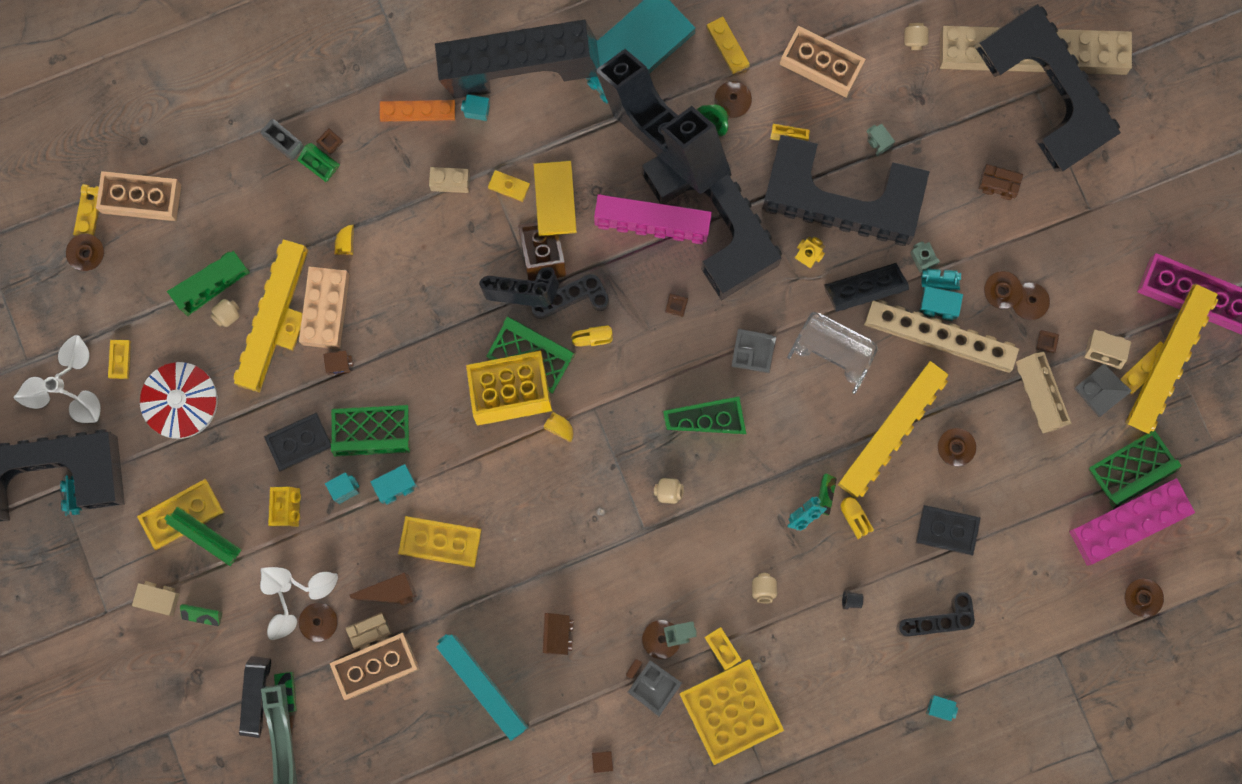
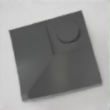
(753, 351)
(1102, 390)
(654, 688)

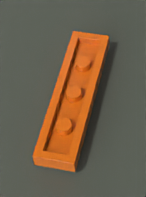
(417, 110)

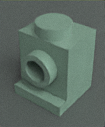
(880, 139)
(924, 262)
(680, 633)

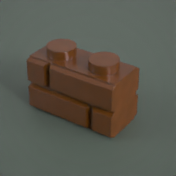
(1000, 181)

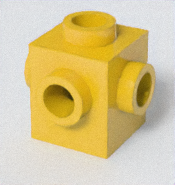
(805, 255)

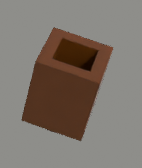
(338, 362)

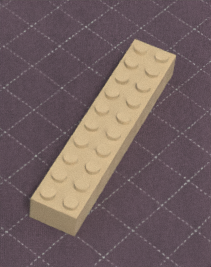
(1095, 50)

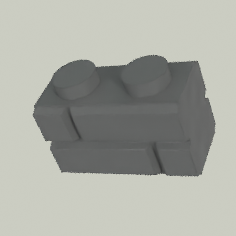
(282, 139)

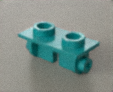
(948, 281)
(69, 503)
(801, 519)

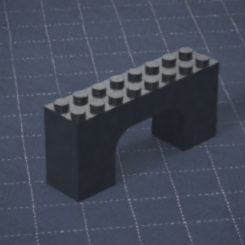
(470, 63)
(1086, 117)
(682, 141)
(887, 218)
(751, 250)
(90, 457)

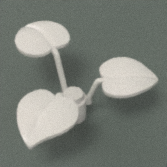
(35, 390)
(280, 580)

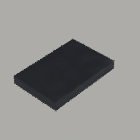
(298, 442)
(948, 530)

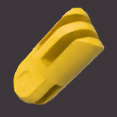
(593, 336)
(856, 517)

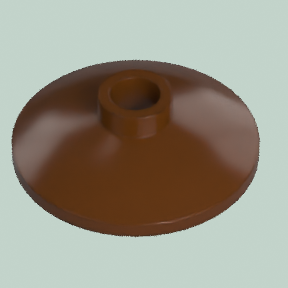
(736, 107)
(78, 246)
(1009, 283)
(1029, 310)
(966, 445)
(1152, 593)
(327, 624)
(651, 643)

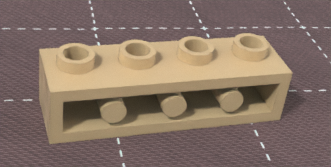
(1043, 392)

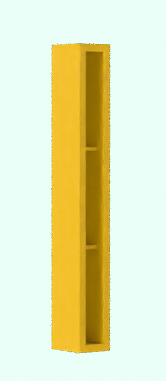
(272, 310)
(1171, 358)
(893, 429)

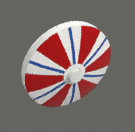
(178, 400)

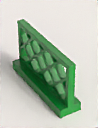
(537, 339)
(367, 446)
(1143, 483)
(203, 536)

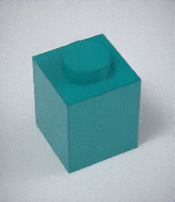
(476, 107)
(942, 708)

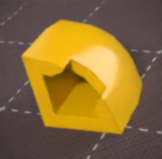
(344, 241)
(559, 426)

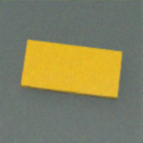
(555, 198)
(196, 500)
(439, 541)

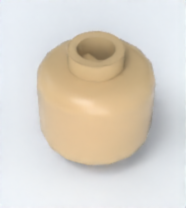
(916, 36)
(225, 313)
(669, 490)
(764, 588)

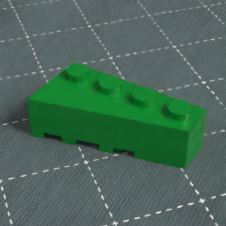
(208, 283)
(713, 417)

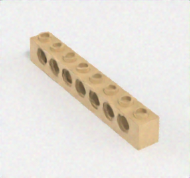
(1004, 362)

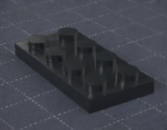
(866, 287)

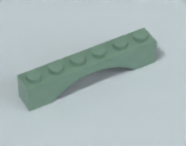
(278, 722)

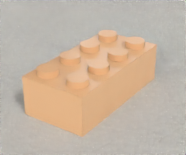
(822, 61)
(138, 196)
(324, 308)
(374, 666)

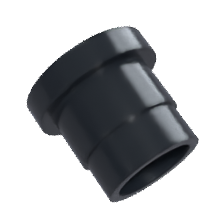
(852, 600)

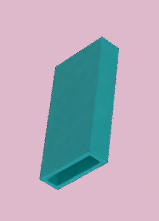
(648, 33)
(481, 686)

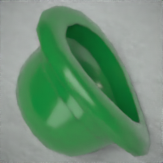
(716, 115)

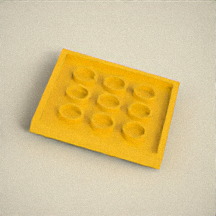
(731, 712)

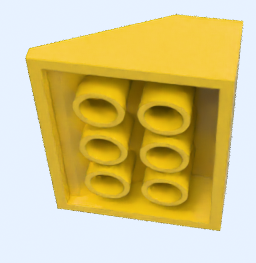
(508, 388)

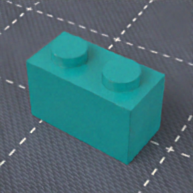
(940, 303)
(394, 484)
(342, 487)

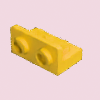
(284, 506)

